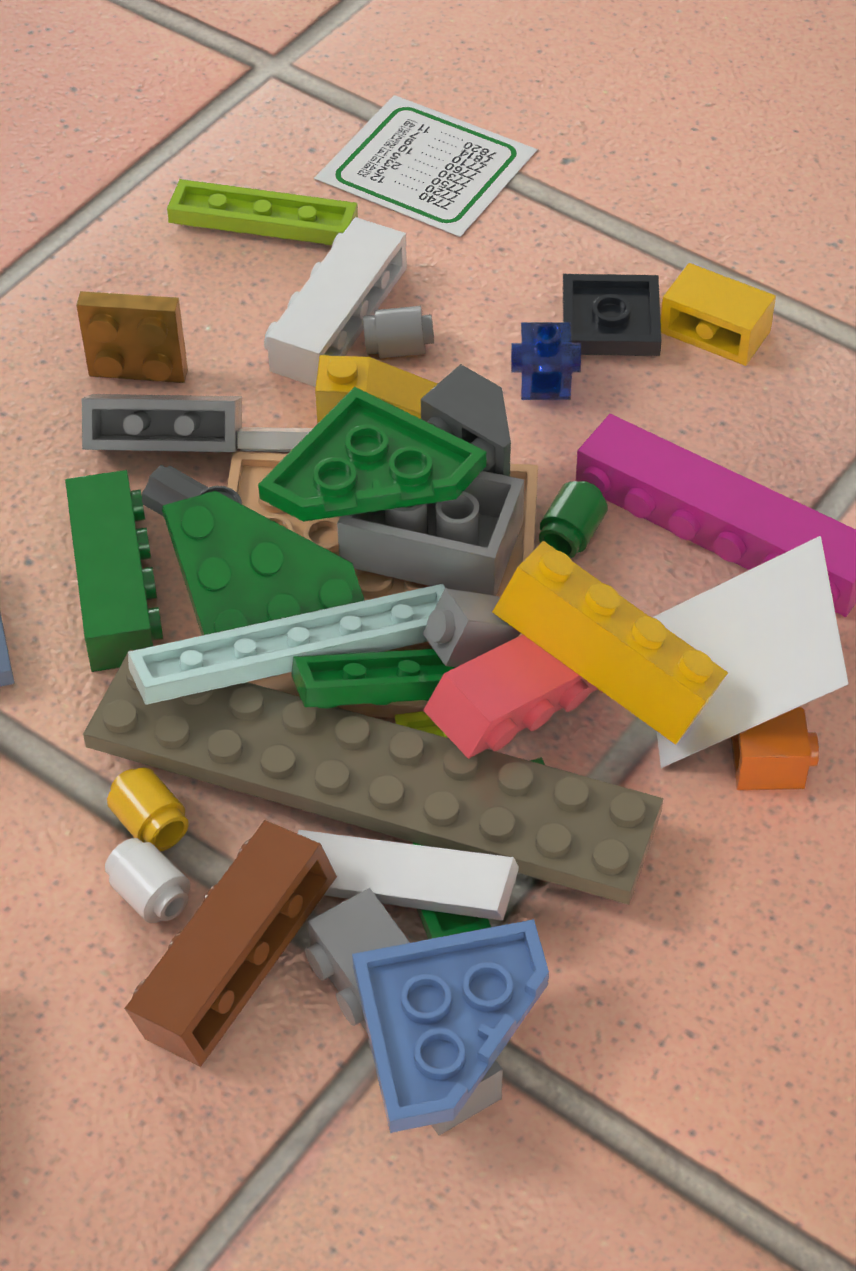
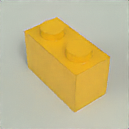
(717, 314)

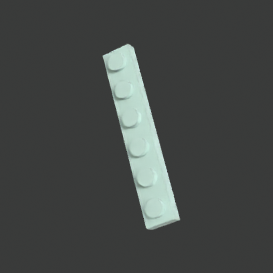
(269, 646)

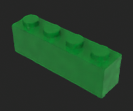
(110, 568)

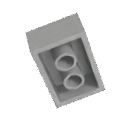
(443, 542)

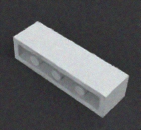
(332, 303)

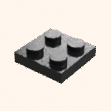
(613, 313)

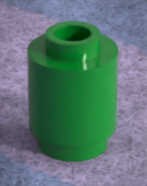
(573, 517)

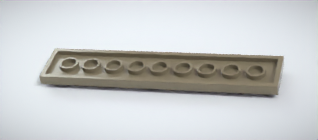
(388, 780)

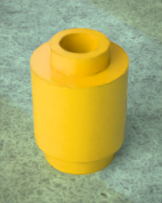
(147, 808)

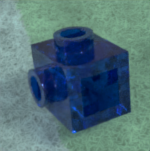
(546, 360)

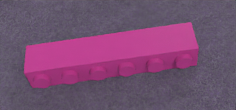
(711, 503)

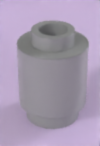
(398, 332)

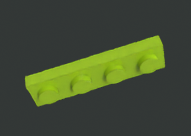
(259, 212)

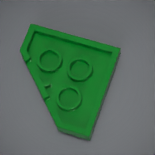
(370, 461)
(251, 568)

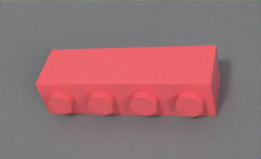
(502, 694)

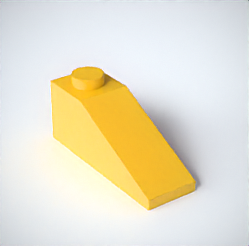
(393, 385)

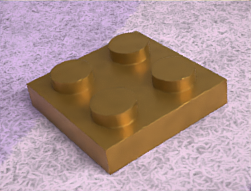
(132, 336)

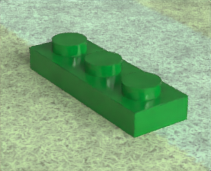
(367, 677)

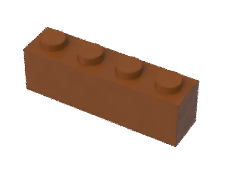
(231, 942)

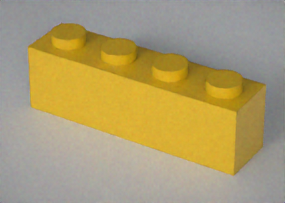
(609, 641)

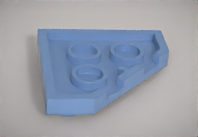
(445, 1014)

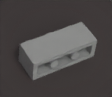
(161, 422)

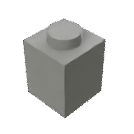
(466, 627)

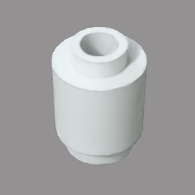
(147, 880)

